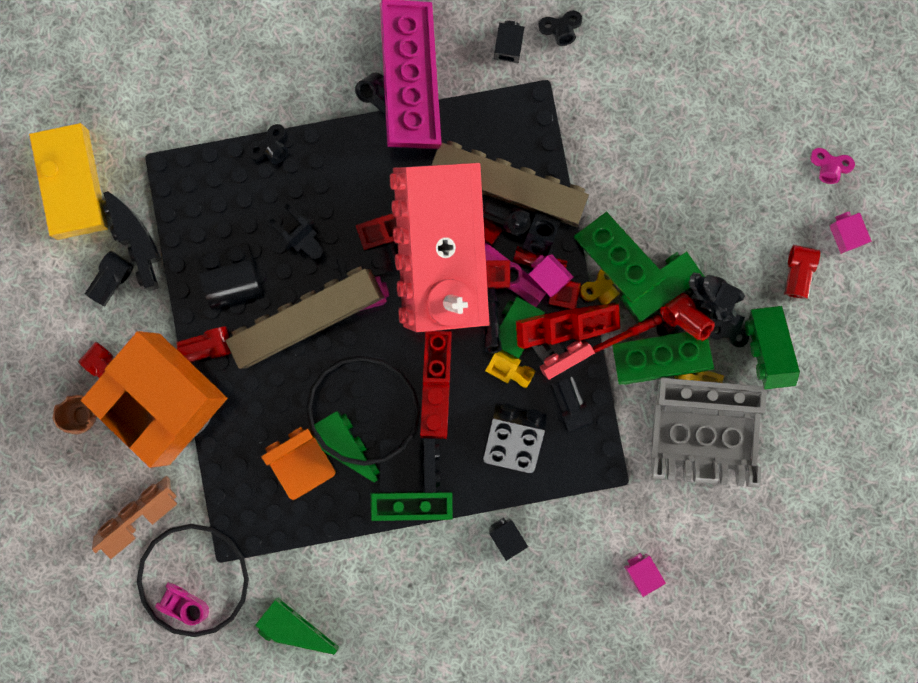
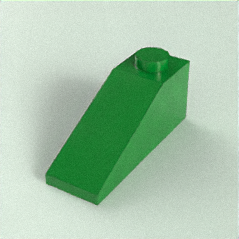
(290, 628)

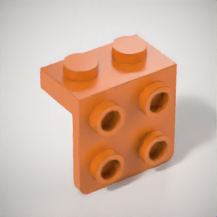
(299, 463)

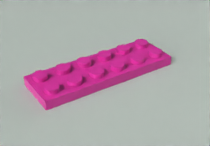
(410, 74)

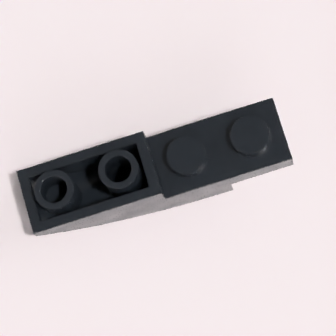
(130, 230)
(379, 260)

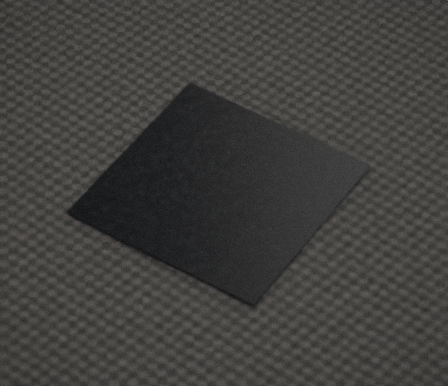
(339, 178)

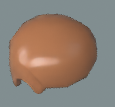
(73, 416)

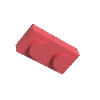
(575, 353)

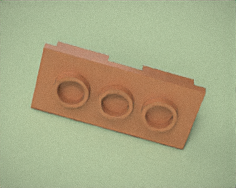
(118, 532)

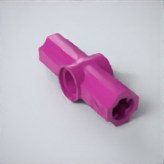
(525, 285)

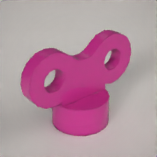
(831, 166)

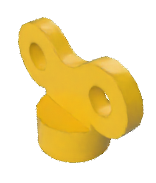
(601, 289)

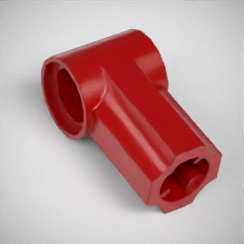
(802, 264)
(683, 312)
(210, 345)
(96, 360)

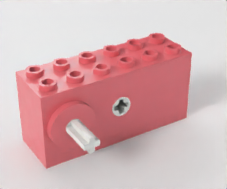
(448, 282)

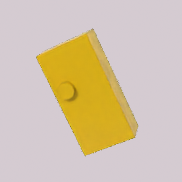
(68, 181)

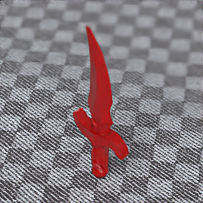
(631, 332)

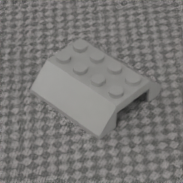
(707, 431)

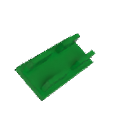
(619, 257)
(661, 357)

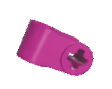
(177, 603)

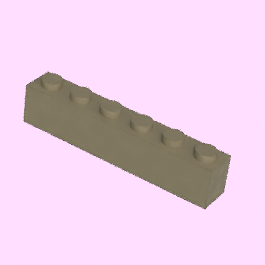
(519, 186)
(304, 318)

